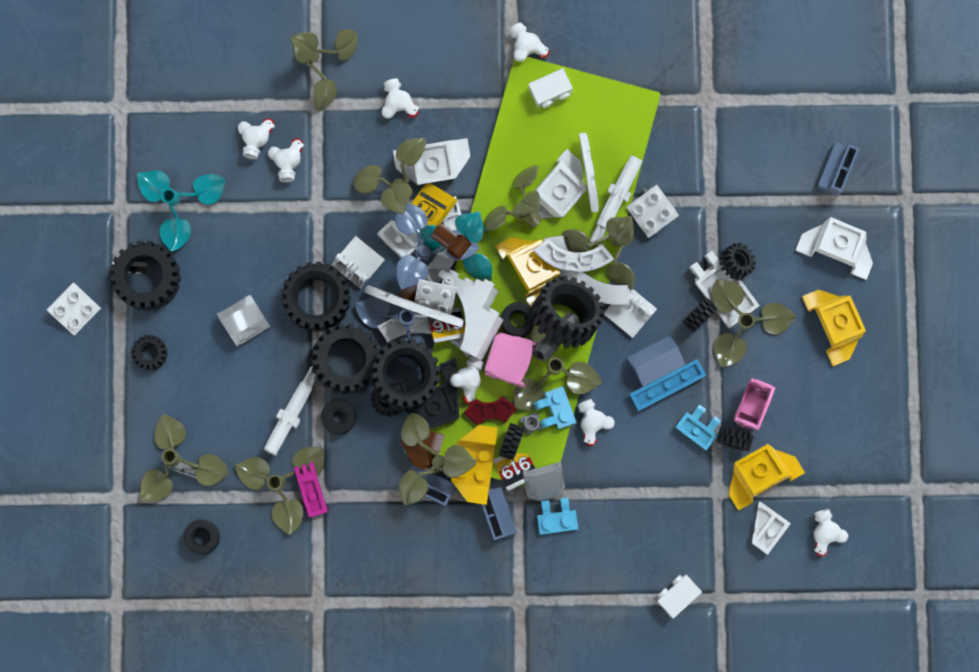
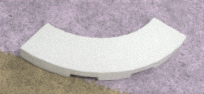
(589, 172)
(572, 260)

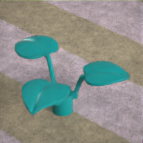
(155, 186)
(472, 228)

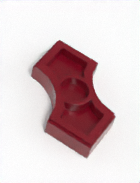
(481, 411)

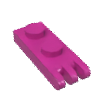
(311, 490)

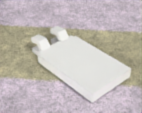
(706, 280)

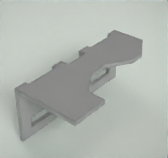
(188, 469)

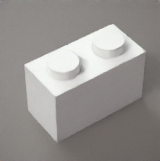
(550, 88)
(678, 596)

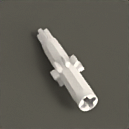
(618, 193)
(289, 417)

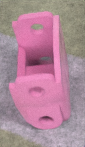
(509, 359)
(753, 404)

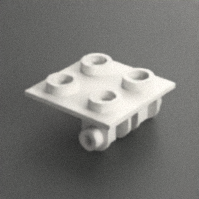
(652, 211)
(357, 262)
(436, 295)
(73, 308)
(631, 316)

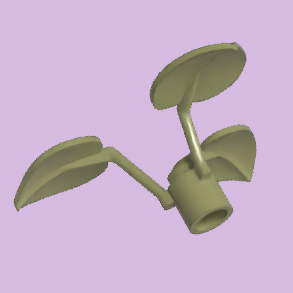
(306, 51)
(398, 195)
(525, 209)
(620, 234)
(728, 295)
(580, 381)
(168, 433)
(454, 463)
(255, 472)

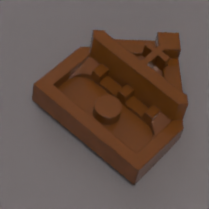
(421, 457)

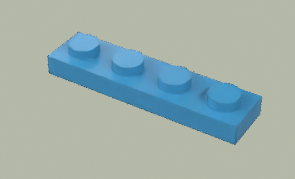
(667, 385)

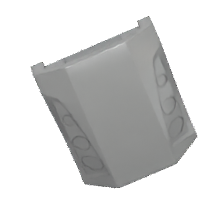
(243, 321)
(544, 482)

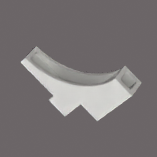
(480, 319)

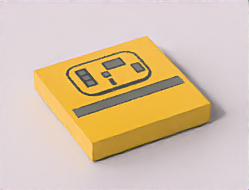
(434, 203)

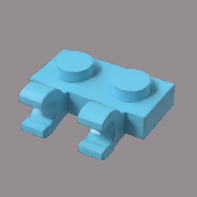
(559, 407)
(696, 430)
(559, 521)

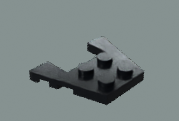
(443, 403)

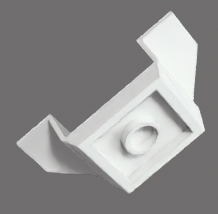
(438, 162)
(561, 187)
(840, 243)

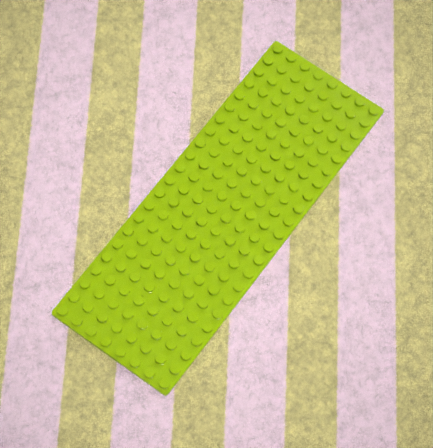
(617, 125)

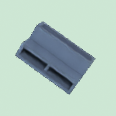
(837, 168)
(656, 361)
(438, 488)
(498, 515)

